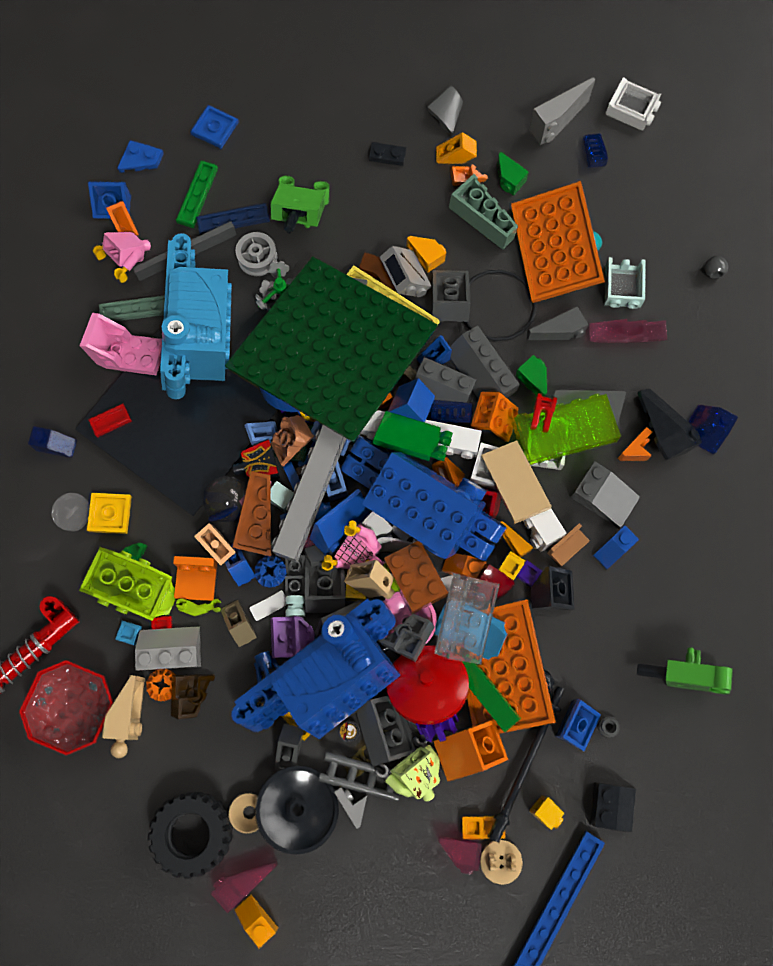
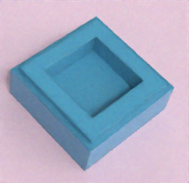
(128, 633)

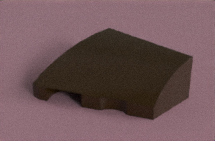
(188, 694)

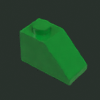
(510, 174)
(534, 375)

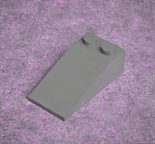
(556, 113)

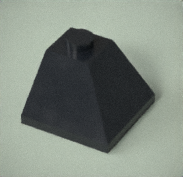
(553, 590)

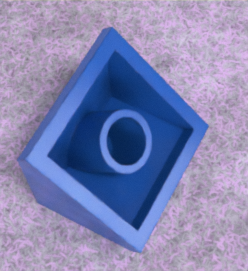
(106, 194)
(413, 400)
(578, 724)

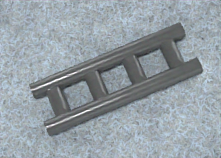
(349, 782)

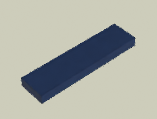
(239, 217)

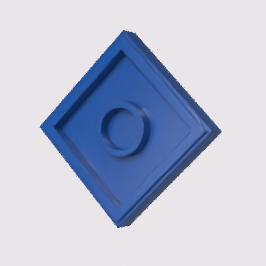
(214, 126)

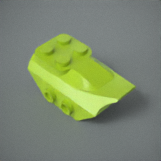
(129, 584)

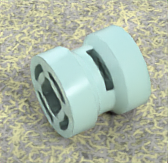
(295, 606)

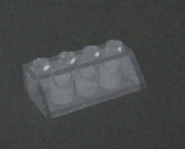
(466, 619)

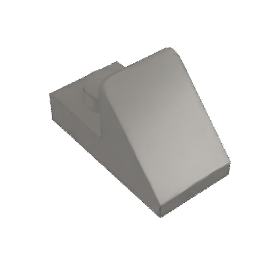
(354, 811)

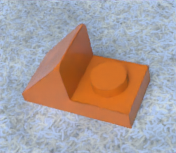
(636, 450)

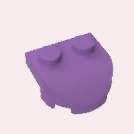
(289, 636)

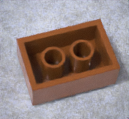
(415, 577)

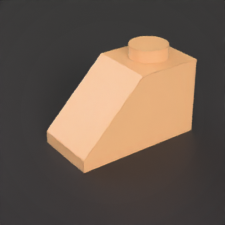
(215, 543)

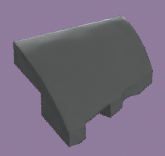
(447, 109)
(409, 637)

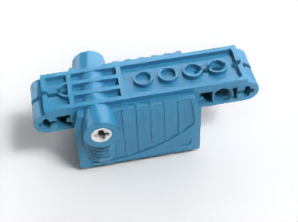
(193, 321)

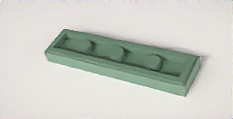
(133, 308)

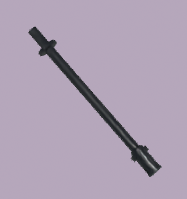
(502, 818)

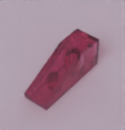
(235, 887)

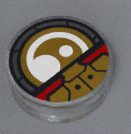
(349, 731)

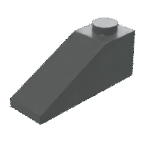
(561, 327)

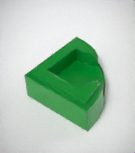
(136, 550)

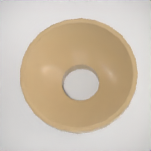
(237, 816)

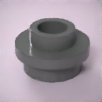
(615, 727)

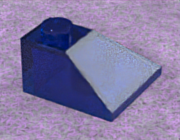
(712, 425)

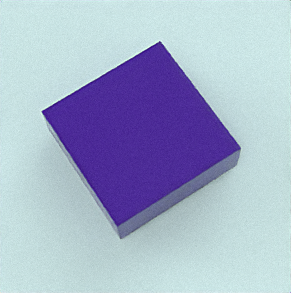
(529, 573)

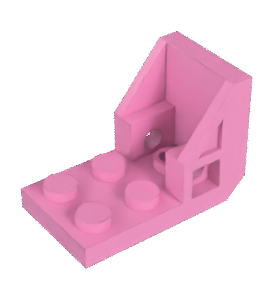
(116, 349)

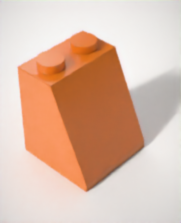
(471, 751)

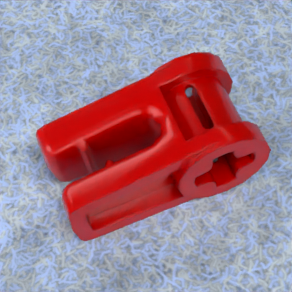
(544, 405)

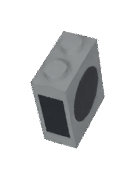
(405, 271)

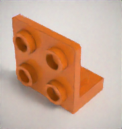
(495, 414)
(195, 578)

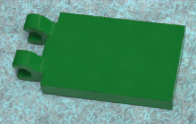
(412, 437)

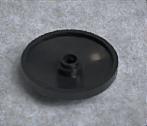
(296, 810)

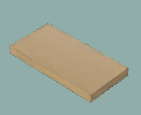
(516, 482)

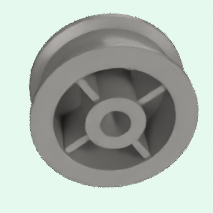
(255, 253)

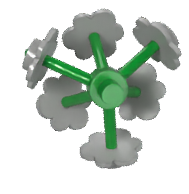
(271, 289)

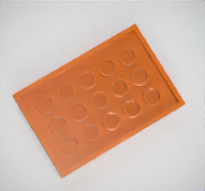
(557, 242)
(516, 672)

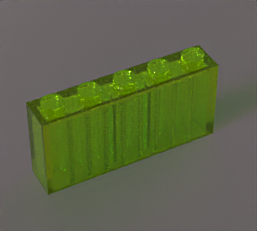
(572, 429)

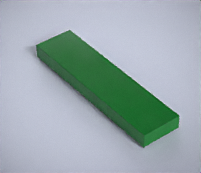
(197, 194)
(491, 697)

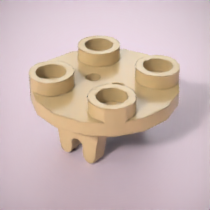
(491, 862)

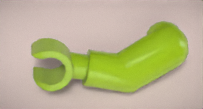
(195, 610)

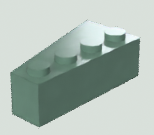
(482, 212)

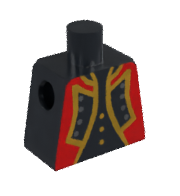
(258, 459)

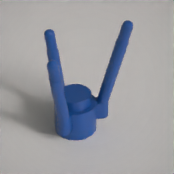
(264, 662)

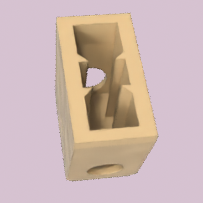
(370, 579)

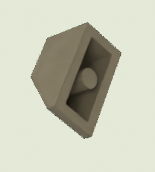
(238, 623)

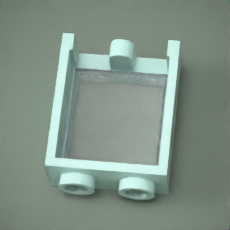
(624, 284)

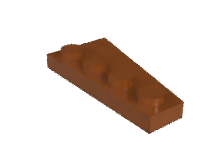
(254, 524)

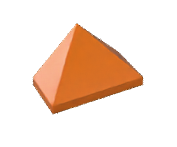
(121, 218)
(449, 471)

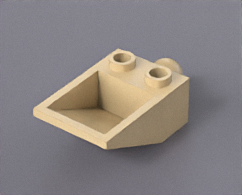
(124, 716)

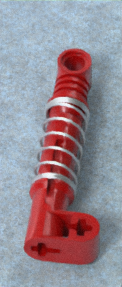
(40, 641)

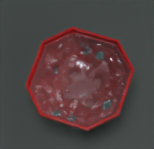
(66, 707)

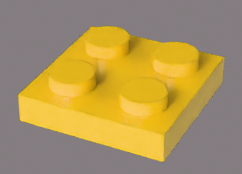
(109, 513)

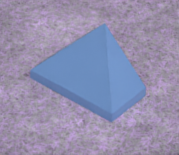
(261, 431)

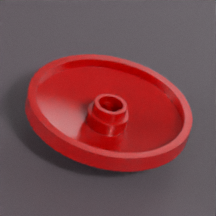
(428, 688)

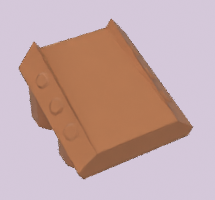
(291, 438)

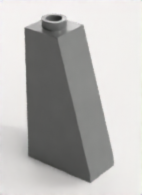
(615, 398)

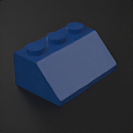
(329, 530)

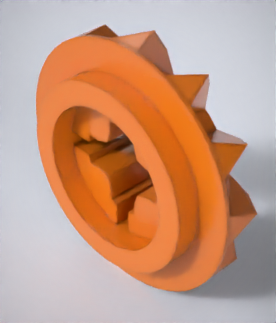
(154, 690)

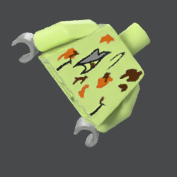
(416, 773)

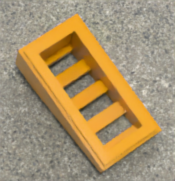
(516, 542)

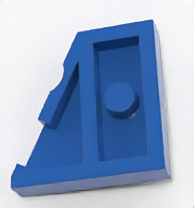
(140, 157)

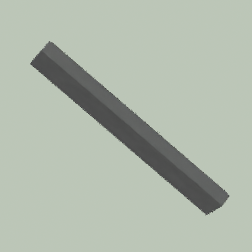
(198, 244)

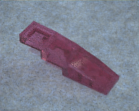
(628, 332)

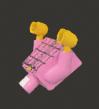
(124, 249)
(357, 548)

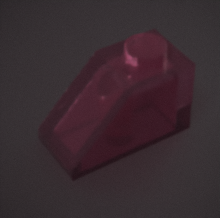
(463, 853)

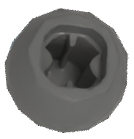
(716, 267)

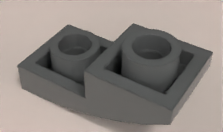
(295, 577)

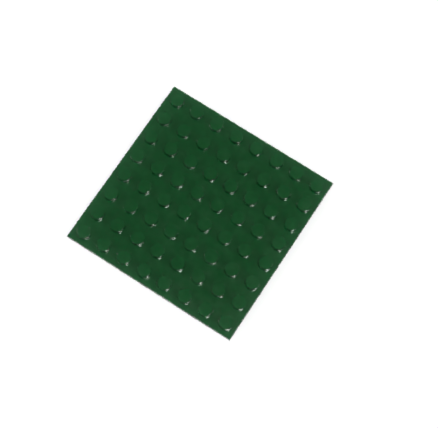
(332, 348)

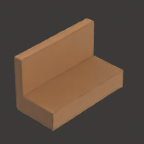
(568, 546)

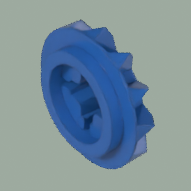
(279, 571)

